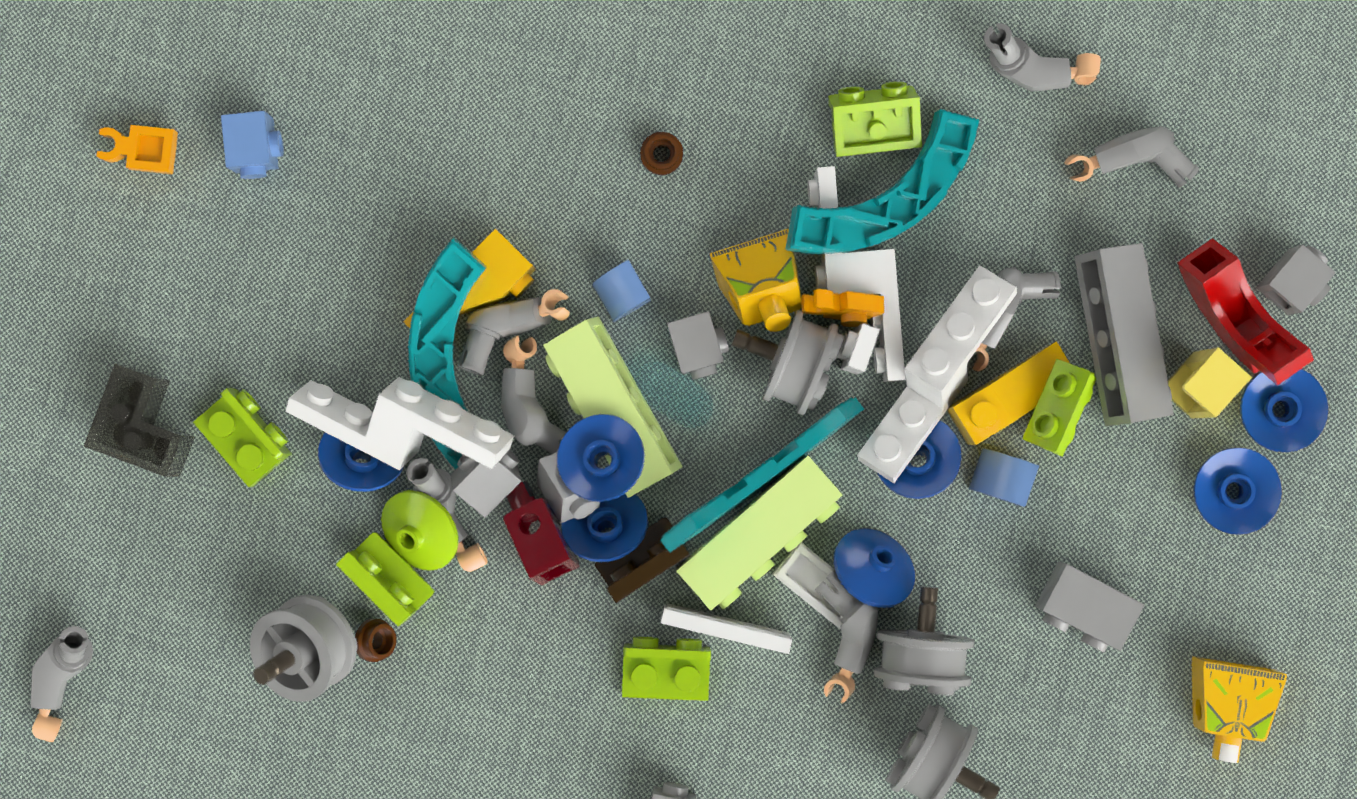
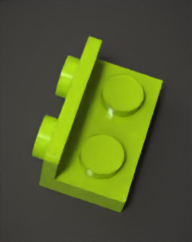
(875, 119)
(1060, 407)
(243, 436)
(386, 578)
(666, 670)

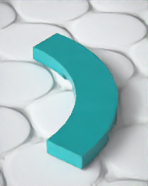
(896, 208)
(435, 323)
(762, 475)

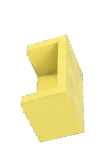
(1206, 383)

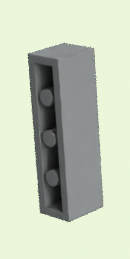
(1124, 334)

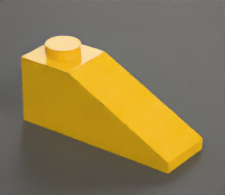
(505, 274)
(1005, 396)

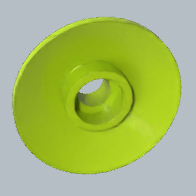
(420, 529)

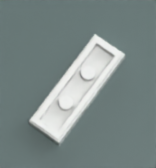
(726, 628)

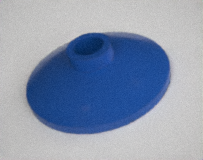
(1303, 417)
(590, 441)
(340, 466)
(941, 466)
(1258, 491)
(623, 515)
(874, 568)

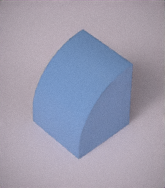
(621, 291)
(1004, 477)

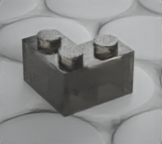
(127, 424)

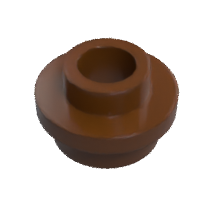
(657, 140)
(383, 642)

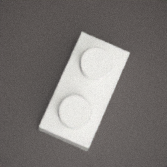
(857, 348)

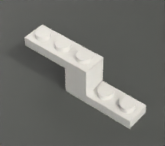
(862, 273)
(937, 373)
(399, 423)

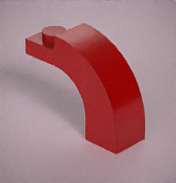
(1237, 316)

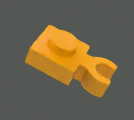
(145, 148)
(849, 306)

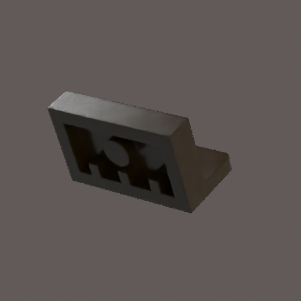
(642, 564)

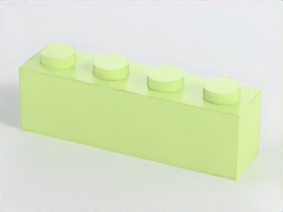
(603, 385)
(759, 532)

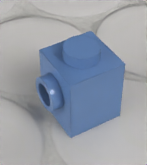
(251, 143)

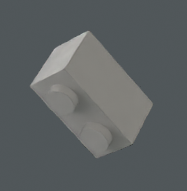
(1089, 606)

